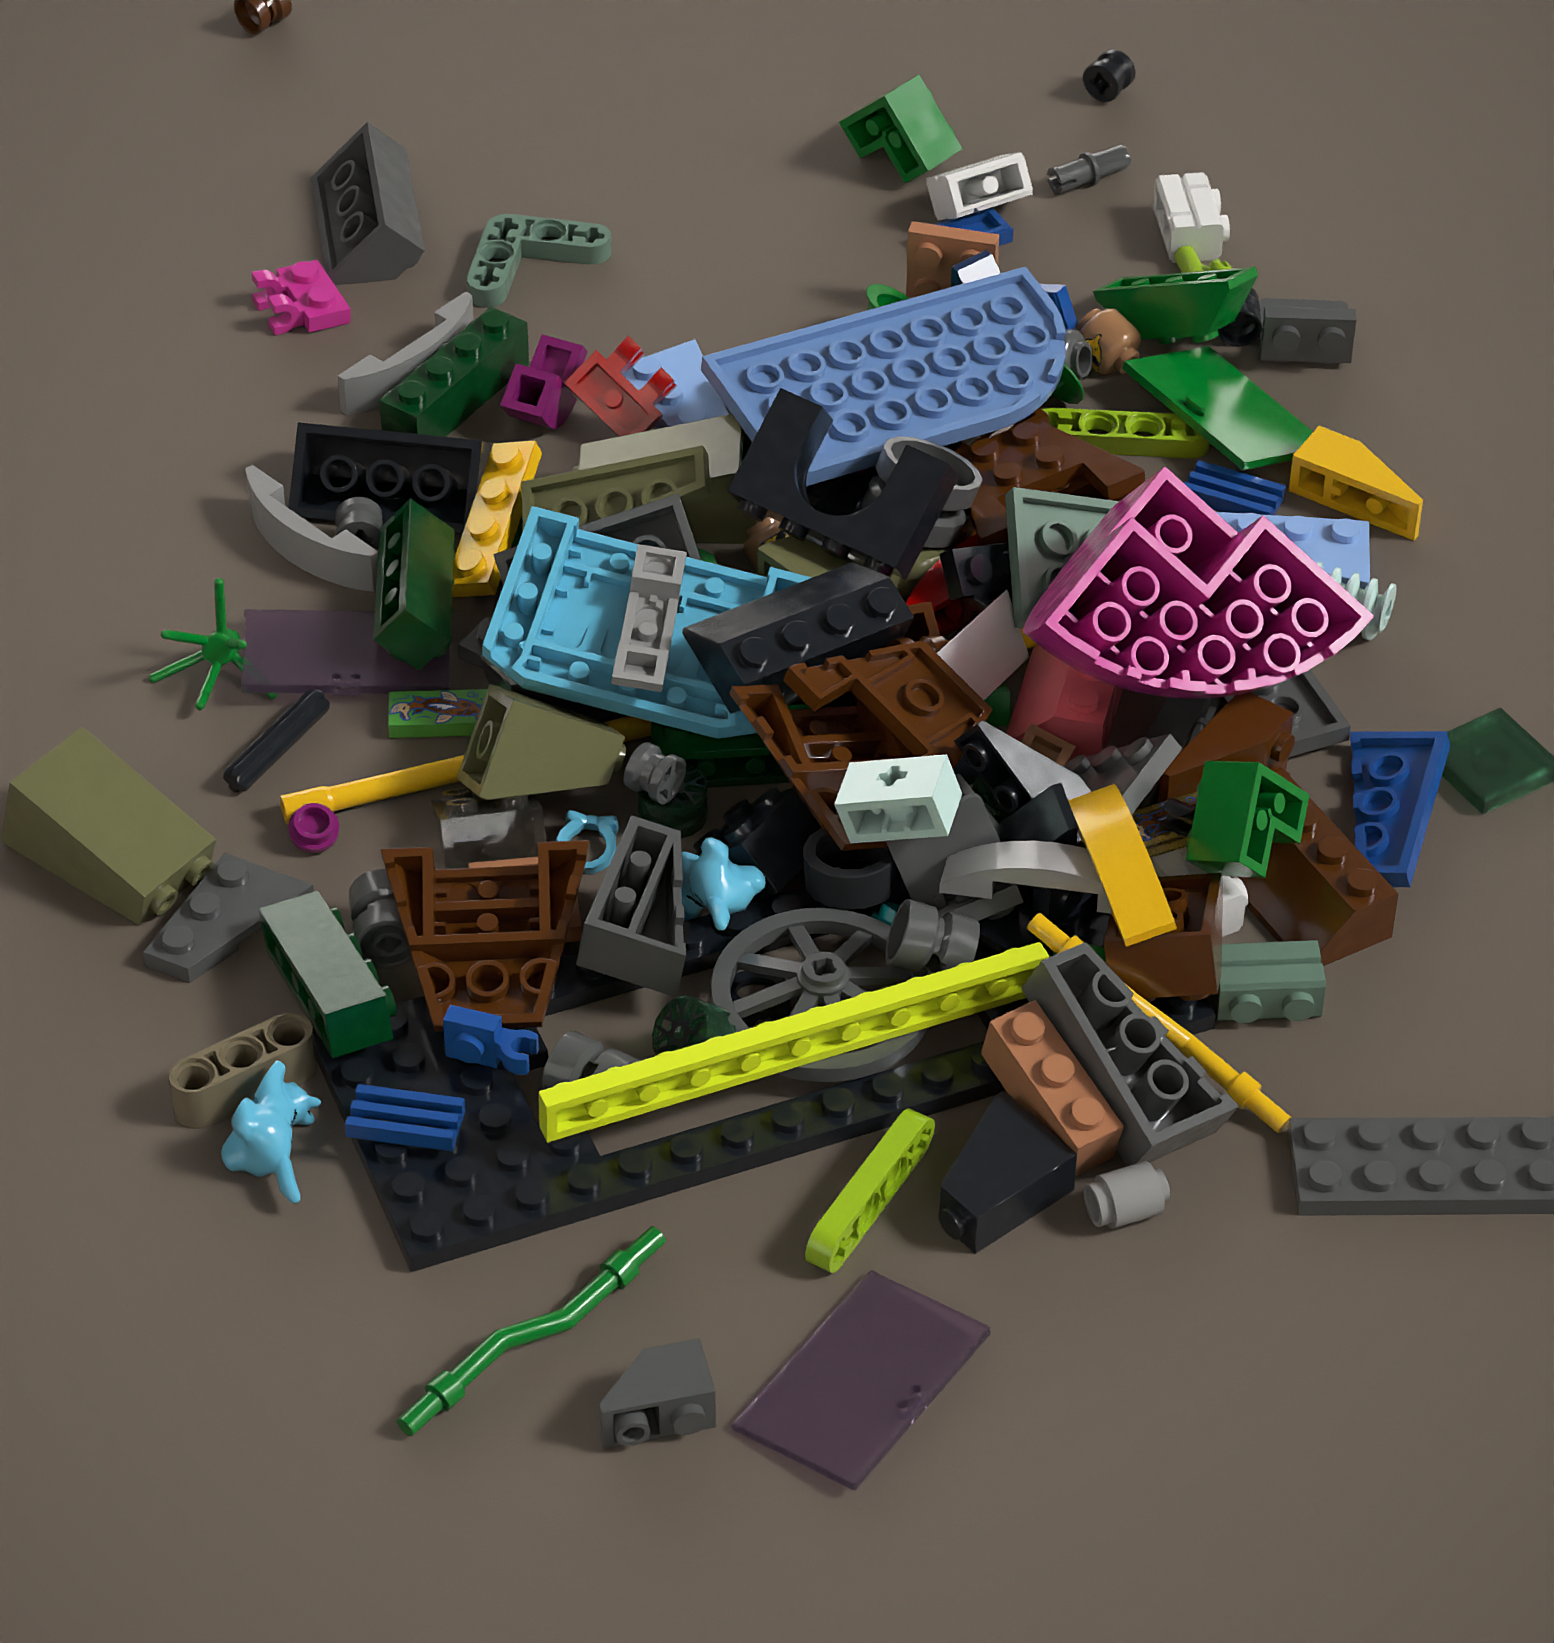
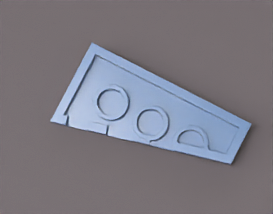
(694, 395)
(1329, 541)

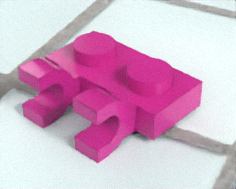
(303, 296)

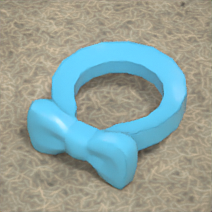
(605, 825)

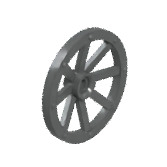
(815, 982)

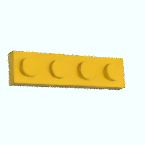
(493, 517)

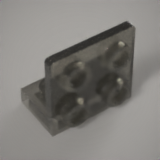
(487, 829)

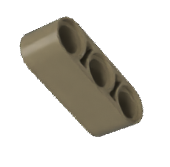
(218, 1078)

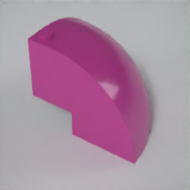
(1188, 605)

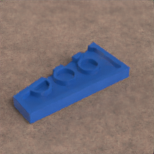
(1394, 796)

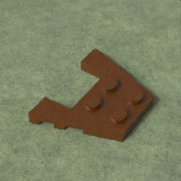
(1038, 459)
(904, 689)

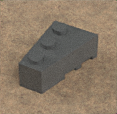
(639, 911)

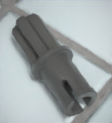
(1088, 169)

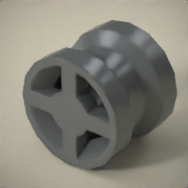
(360, 514)
(655, 773)

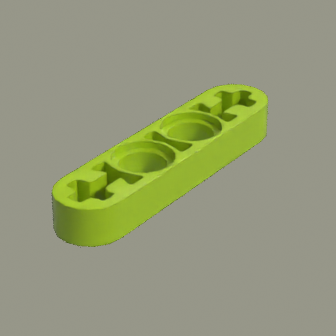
(1121, 425)
(869, 1190)

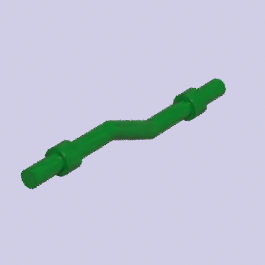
(448, 1387)

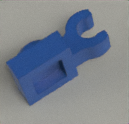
(482, 1040)

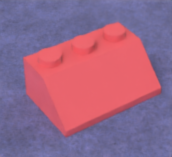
(1064, 704)

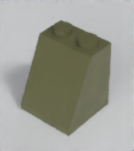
(536, 748)

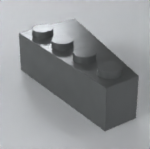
(1127, 1056)

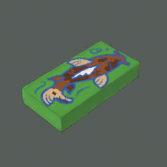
(434, 713)

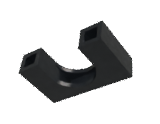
(883, 534)

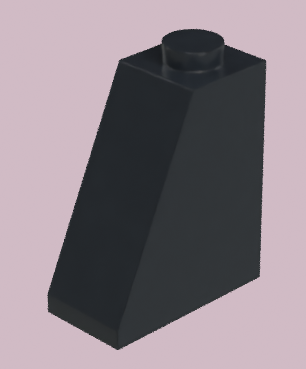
(1004, 1175)

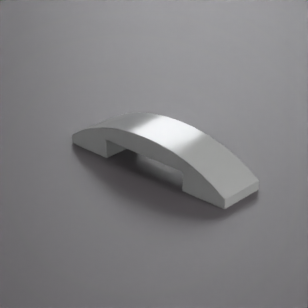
(371, 378)
(337, 559)
(649, 618)
(1028, 863)

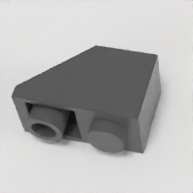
(660, 1396)

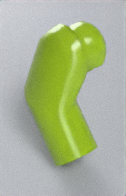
(1189, 262)

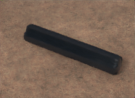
(276, 740)

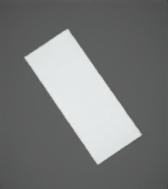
(987, 648)

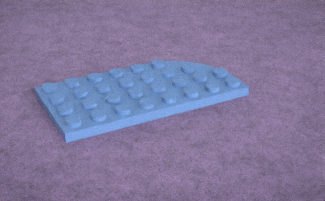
(908, 369)

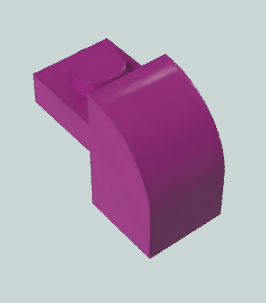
(539, 391)

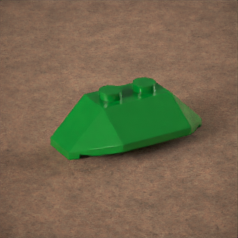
(1179, 303)

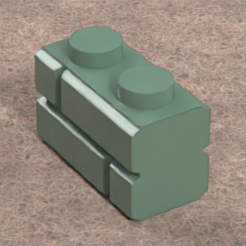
(1270, 981)

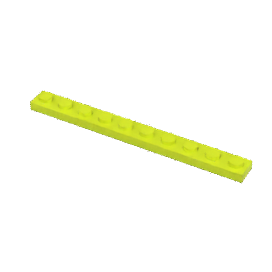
(786, 1043)

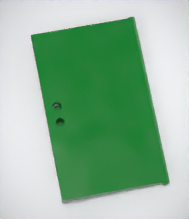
(1221, 405)

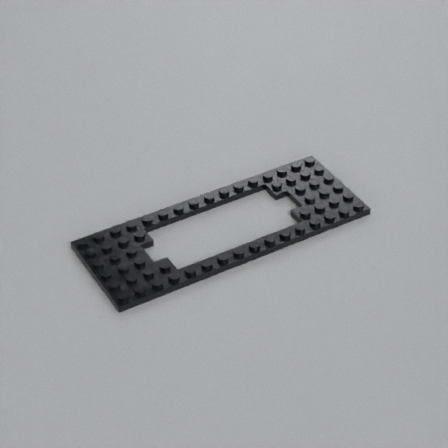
(515, 1185)

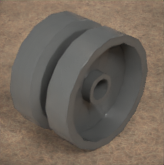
(952, 517)

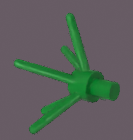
(217, 648)

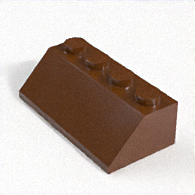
(1322, 891)

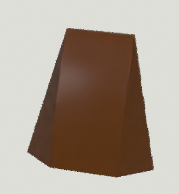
(817, 749)
(487, 932)

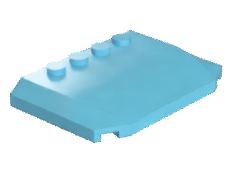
(566, 615)

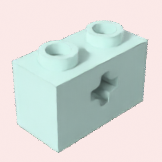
(898, 799)

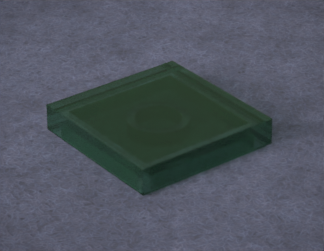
(1496, 761)

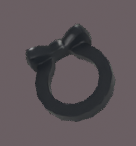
(775, 1012)

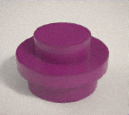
(313, 828)

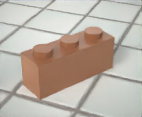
(1051, 1084)

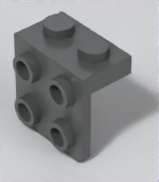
(1306, 330)
(924, 860)

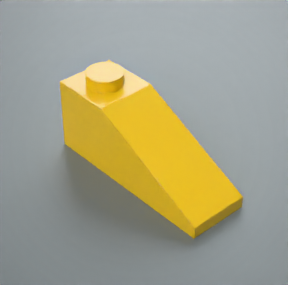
(1355, 482)

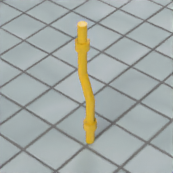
(1239, 1087)

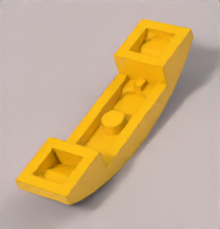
(1122, 865)

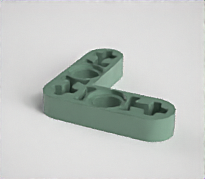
(574, 244)

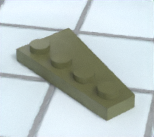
(621, 485)

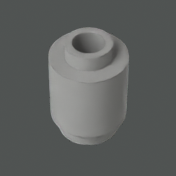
(1126, 1195)

